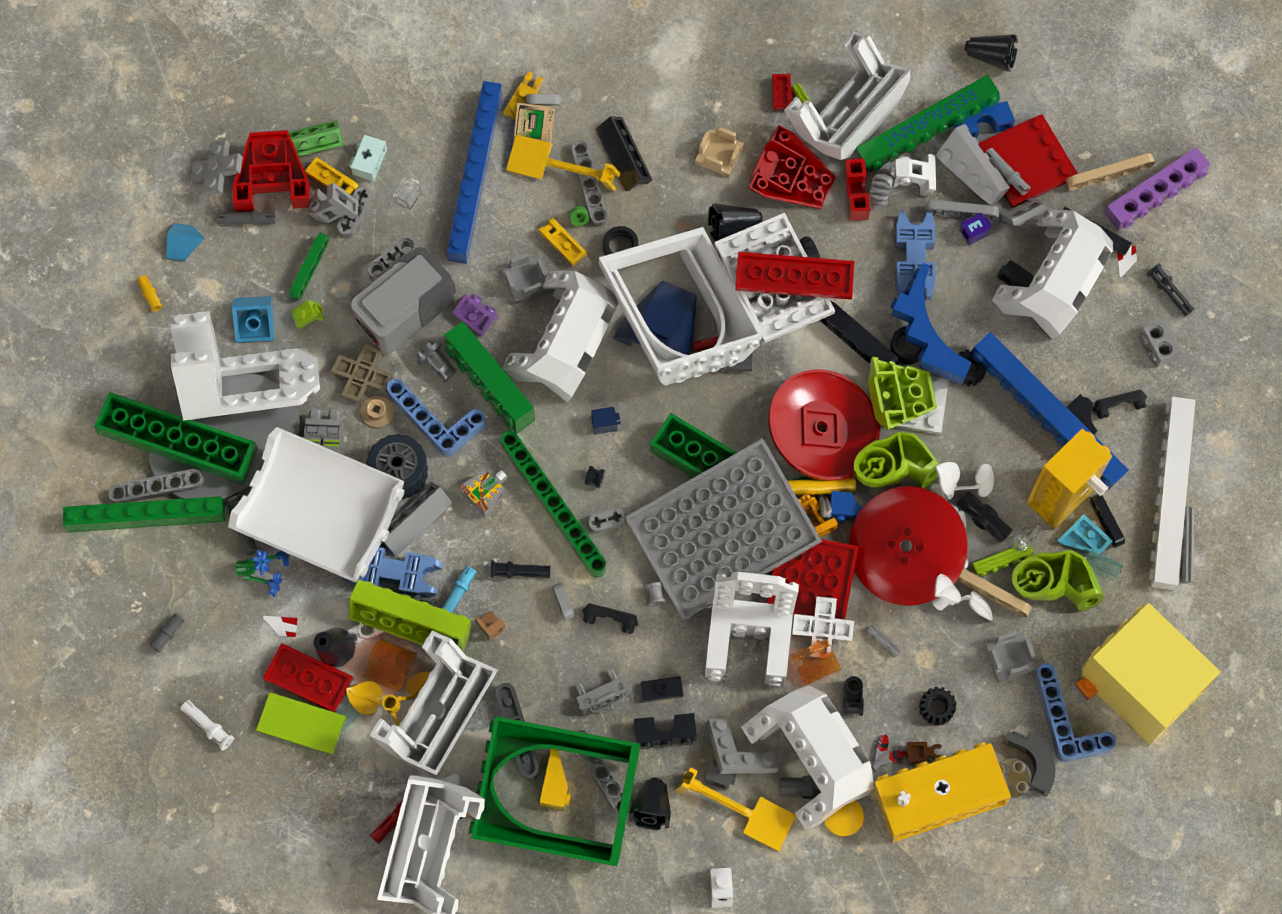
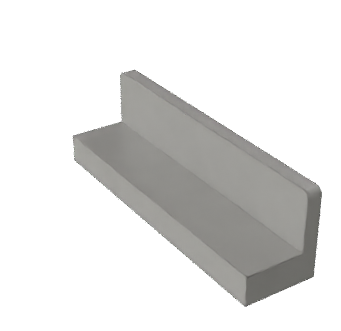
(416, 517)

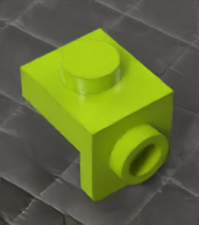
(307, 313)

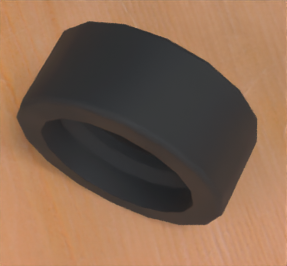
(619, 231)
(904, 358)

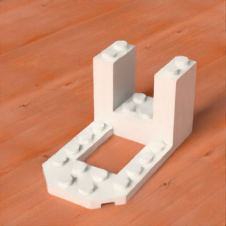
(200, 371)
(751, 619)

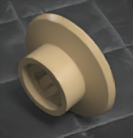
(374, 419)

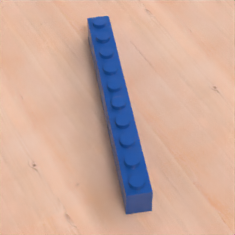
(474, 172)
(1037, 399)

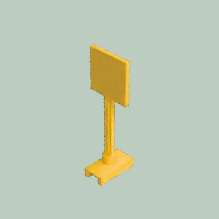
(532, 156)
(765, 823)

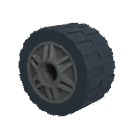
(402, 459)

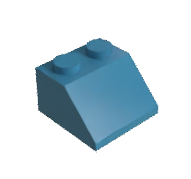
(253, 319)

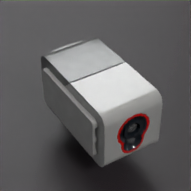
(402, 296)

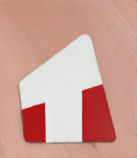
(1127, 261)
(282, 625)

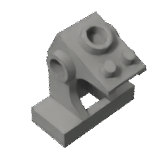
(329, 207)

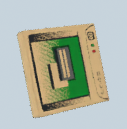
(534, 121)

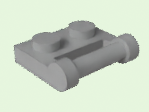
(1023, 212)

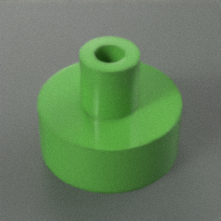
(579, 216)

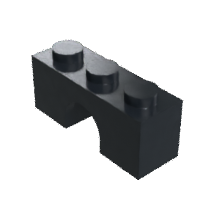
(682, 732)

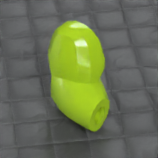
(896, 458)
(1056, 575)

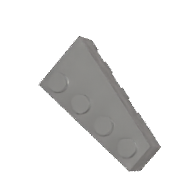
(972, 166)

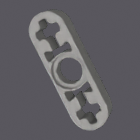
(355, 222)

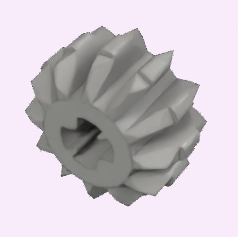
(881, 190)

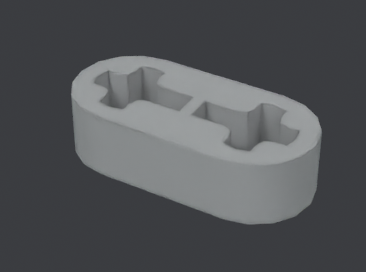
(543, 99)
(605, 516)
(563, 601)

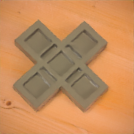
(361, 373)

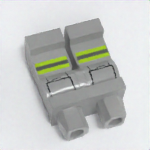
(324, 430)

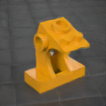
(811, 505)

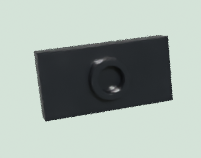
(662, 689)

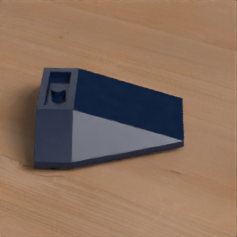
(669, 316)

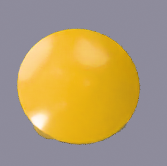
(846, 820)

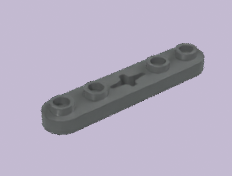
(511, 709)

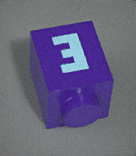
(975, 229)

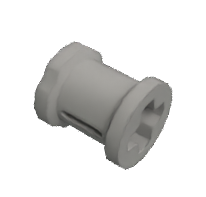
(655, 594)

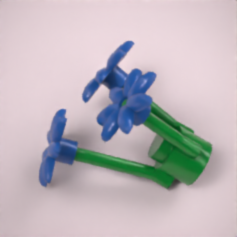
(247, 568)

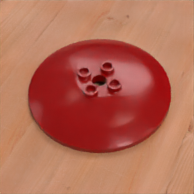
(827, 400)
(936, 540)

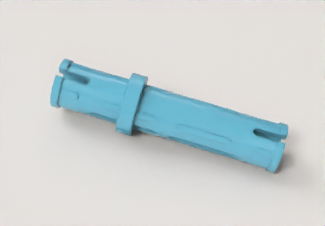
(459, 589)

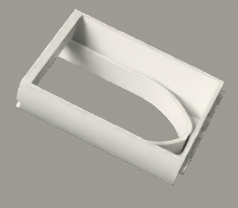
(736, 326)

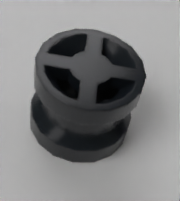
(594, 477)

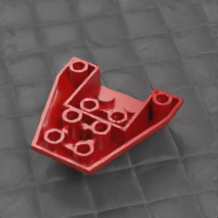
(790, 172)

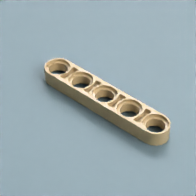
(1110, 172)
(994, 593)

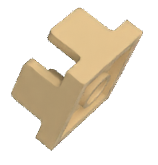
(719, 151)

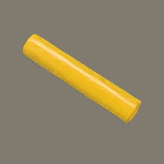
(817, 487)

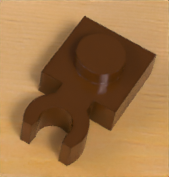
(919, 752)

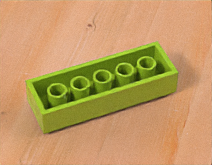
(405, 616)

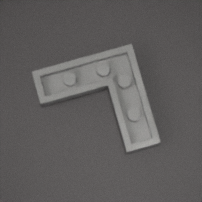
(735, 762)

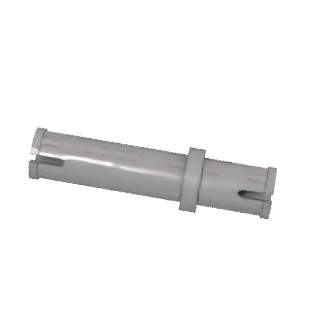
(1011, 176)

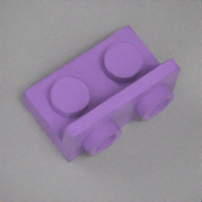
(475, 313)

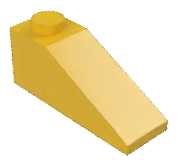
(555, 787)

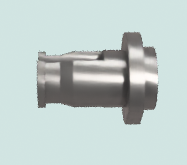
(436, 361)

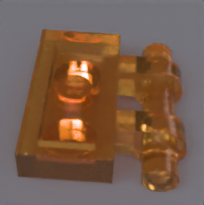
(818, 668)

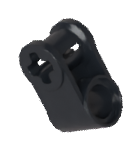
(853, 700)

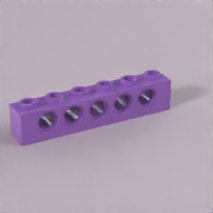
(1192, 160)

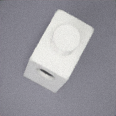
(721, 887)

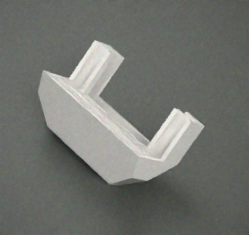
(857, 107)
(1064, 274)
(570, 335)
(439, 709)
(823, 747)
(424, 843)

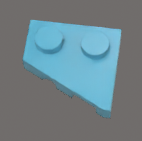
(1085, 536)

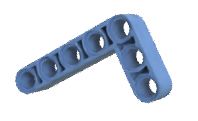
(432, 422)
(1063, 722)

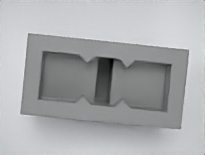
(1164, 342)

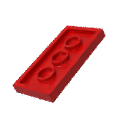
(308, 678)

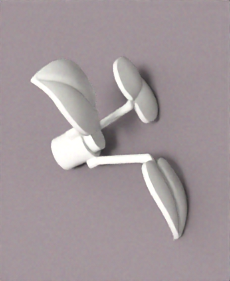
(949, 475)
(950, 595)

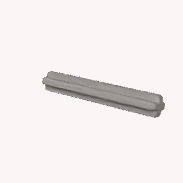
(1188, 546)

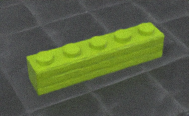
(1000, 560)

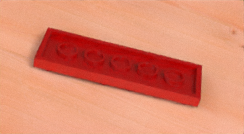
(795, 275)

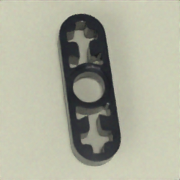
(1107, 520)

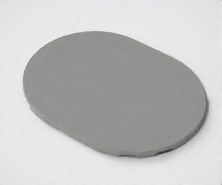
(249, 425)

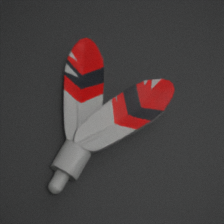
(882, 758)

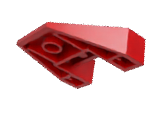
(270, 166)

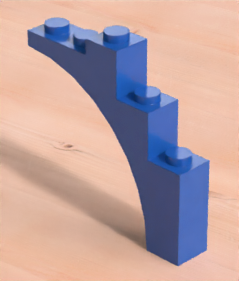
(935, 353)

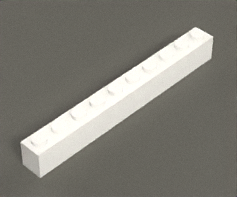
(1173, 493)

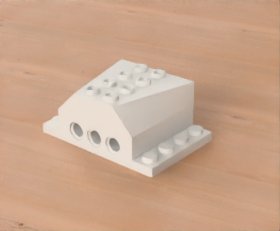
(773, 313)

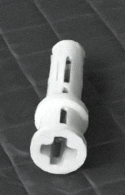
(213, 730)

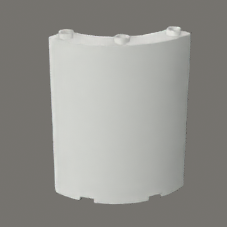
(318, 505)

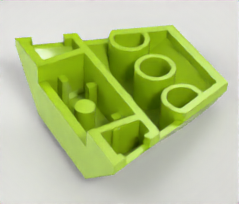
(899, 392)

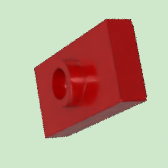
(781, 91)

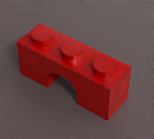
(856, 189)

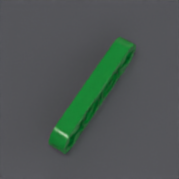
(309, 266)

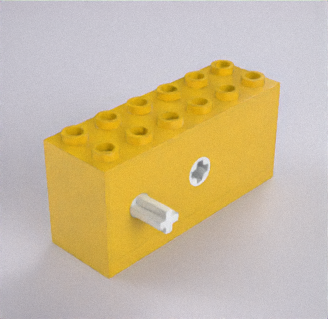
(1070, 478)
(970, 787)

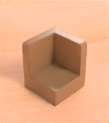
(490, 625)

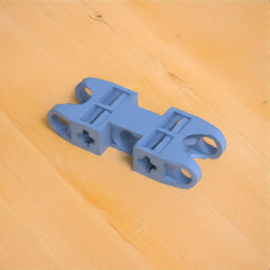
(915, 241)
(402, 572)

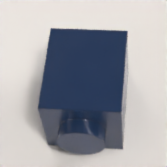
(605, 420)

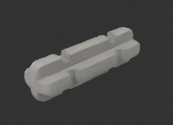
(824, 505)
(884, 640)

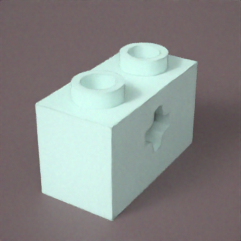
(365, 166)

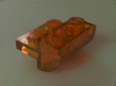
(389, 664)

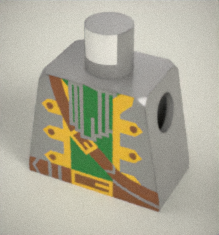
(484, 491)

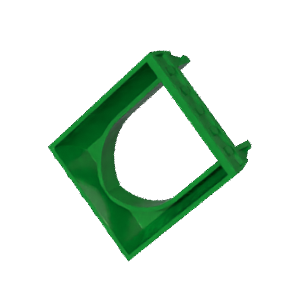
(518, 737)

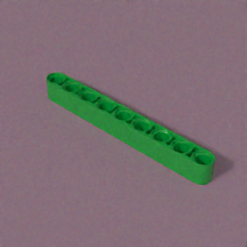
(556, 512)

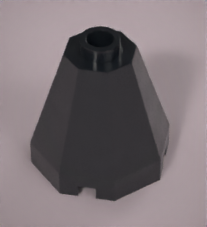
(651, 806)

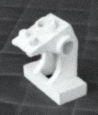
(903, 174)

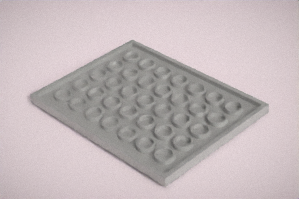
(723, 523)

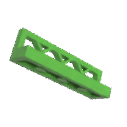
(316, 138)

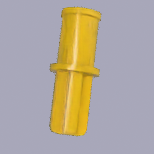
(149, 293)

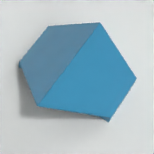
(182, 241)

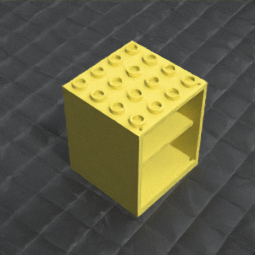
(1148, 672)

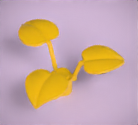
(367, 696)

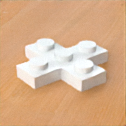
(823, 624)

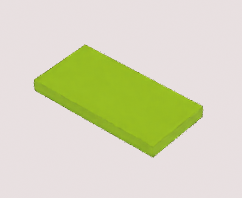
(301, 723)

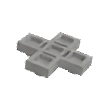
(216, 168)

